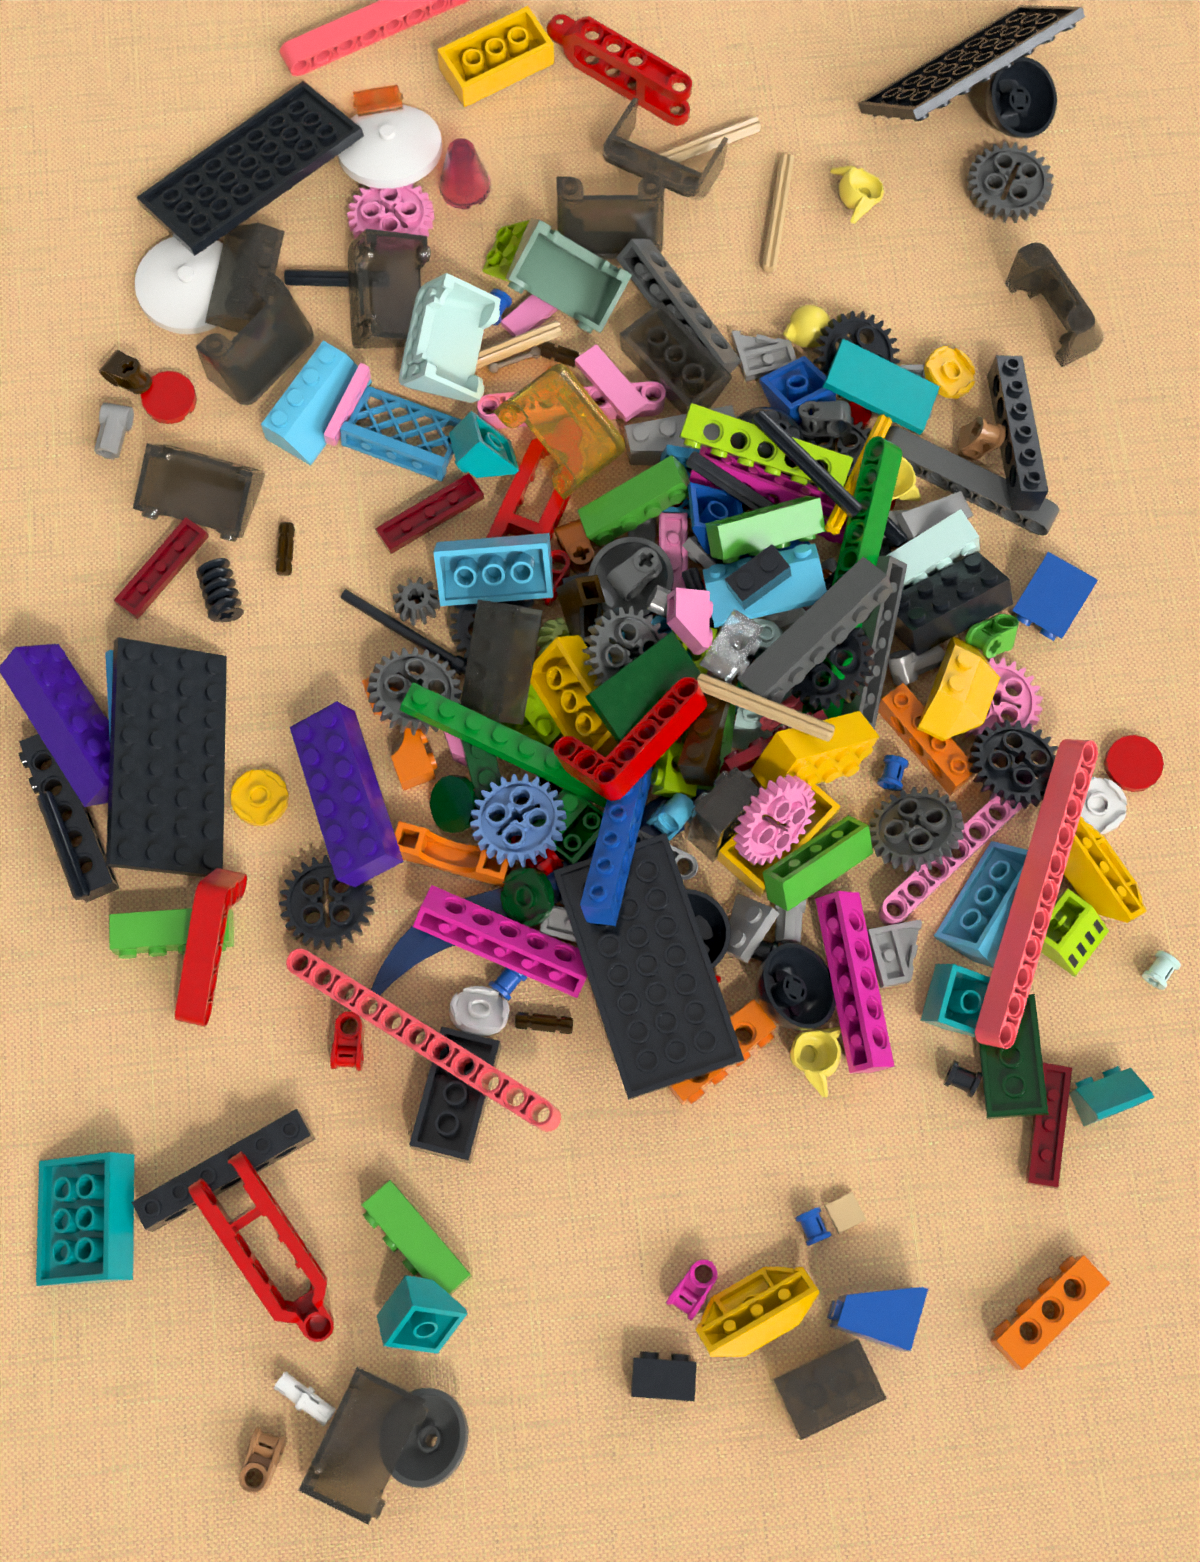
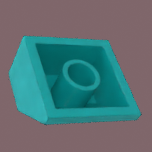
(482, 448)
(955, 998)
(1109, 1095)
(419, 1316)

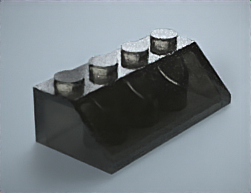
(245, 260)
(674, 358)

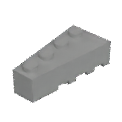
(648, 439)

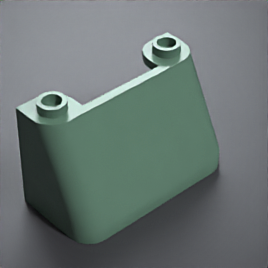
(566, 276)

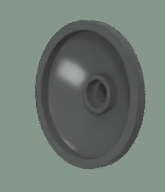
(616, 554)
(426, 1465)

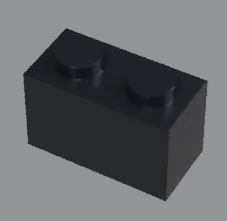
(758, 576)
(663, 1378)

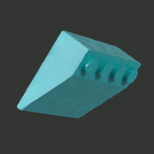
(85, 1219)

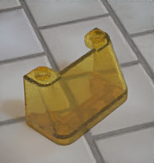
(566, 425)

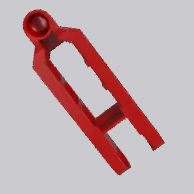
(652, 77)
(508, 521)
(306, 1311)

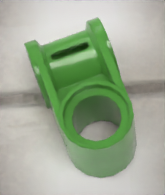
(994, 635)

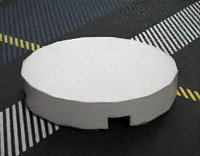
(1104, 805)
(479, 1011)

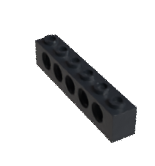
(1021, 445)
(100, 877)
(261, 1149)

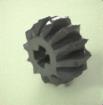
(408, 608)

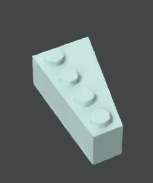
(937, 548)

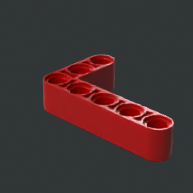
(639, 749)
(204, 944)

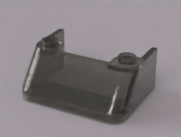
(646, 163)

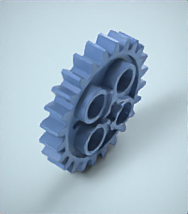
(503, 801)

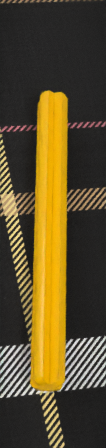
(838, 516)

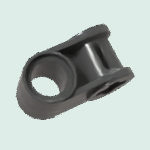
(827, 418)
(633, 576)

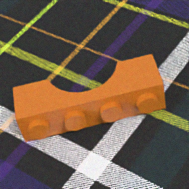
(411, 760)
(431, 850)

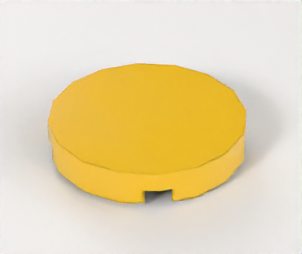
(951, 371)
(259, 797)

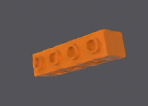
(941, 758)
(759, 1026)
(1088, 1285)

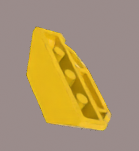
(959, 692)
(1101, 876)
(756, 1311)

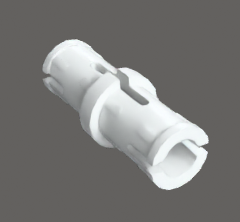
(305, 1398)

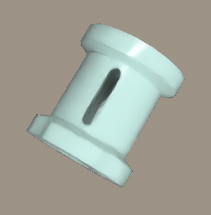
(1161, 970)

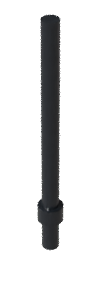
(456, 663)

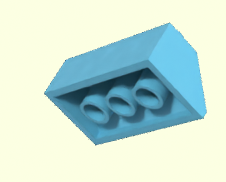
(310, 403)
(494, 569)
(797, 591)
(983, 906)

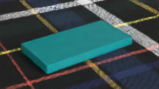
(881, 386)

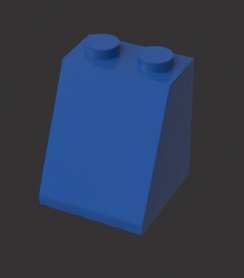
(1054, 596)
(880, 1316)

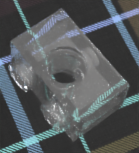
(722, 657)

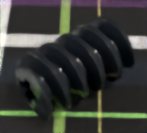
(219, 591)

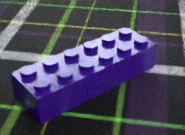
(63, 716)
(346, 795)

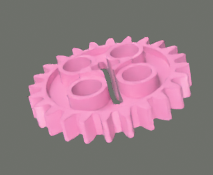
(391, 210)
(1026, 698)
(786, 802)

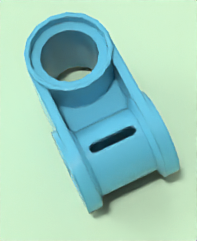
(672, 815)

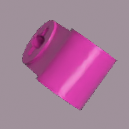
(692, 1290)

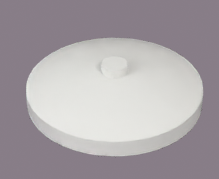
(394, 150)
(177, 285)

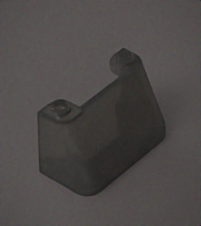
(610, 221)
(1039, 272)
(384, 286)
(261, 349)
(197, 487)
(363, 1445)

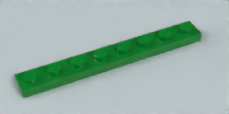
(493, 738)

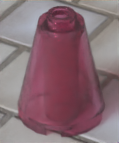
(463, 176)

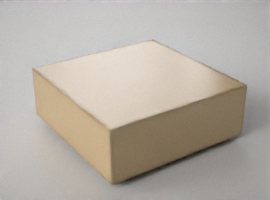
(845, 1212)

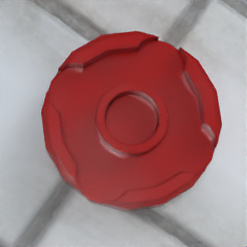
(169, 397)
(1134, 763)

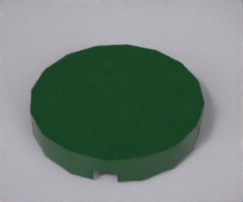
(452, 803)
(527, 896)

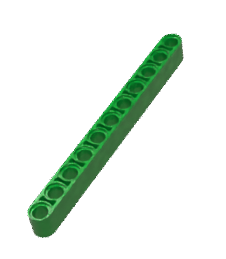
(866, 530)

